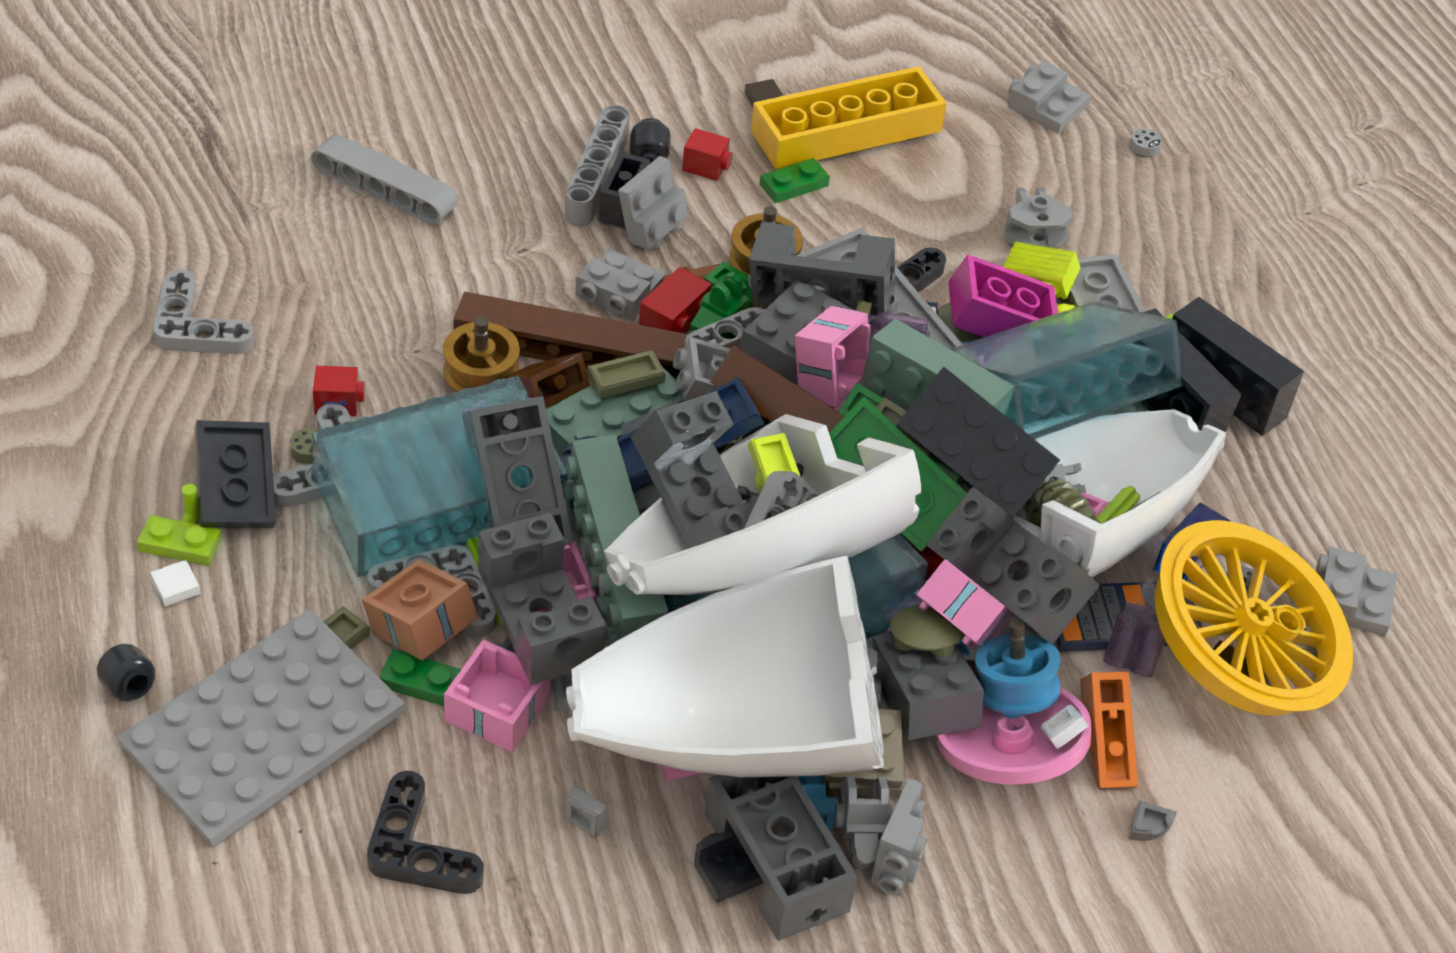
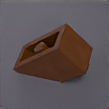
(554, 378)

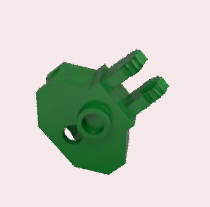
(722, 302)

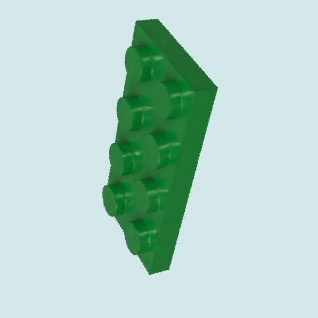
(938, 490)

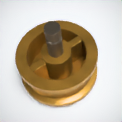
(745, 234)
(479, 354)

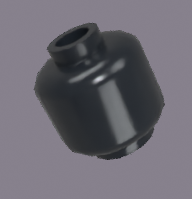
(650, 139)
(126, 672)

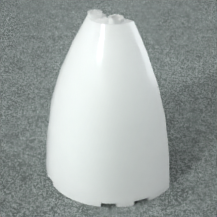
(1118, 451)
(850, 515)
(741, 682)

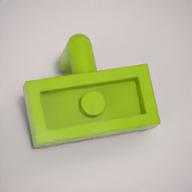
(181, 538)

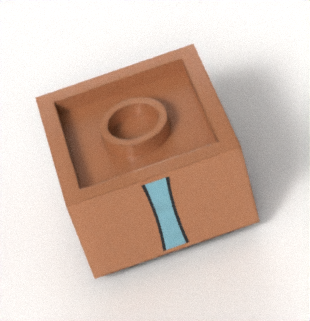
(420, 609)

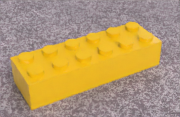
(847, 117)

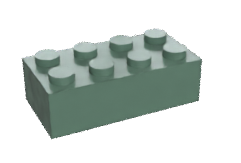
(906, 361)
(589, 415)

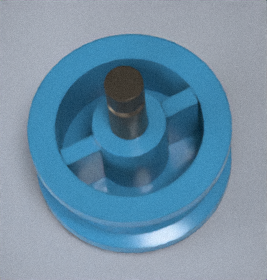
(1018, 672)

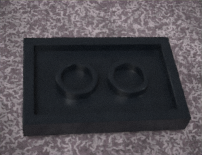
(234, 474)

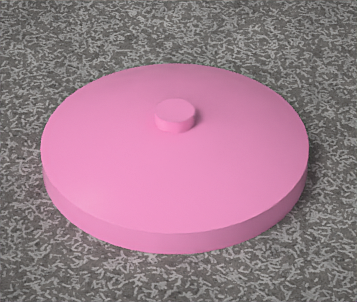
(1015, 748)

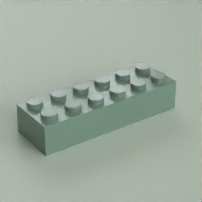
(603, 512)

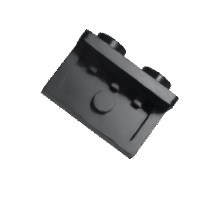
(725, 866)

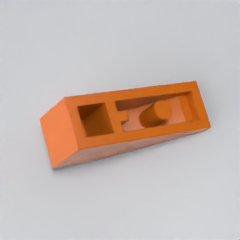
(1112, 731)

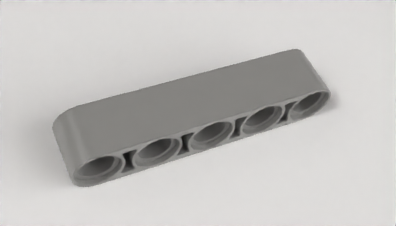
(595, 164)
(384, 179)

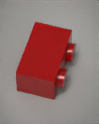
(674, 302)

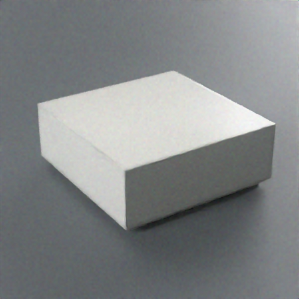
(175, 583)
(1064, 726)

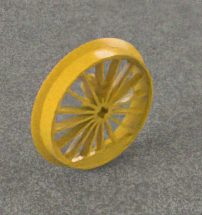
(1260, 631)

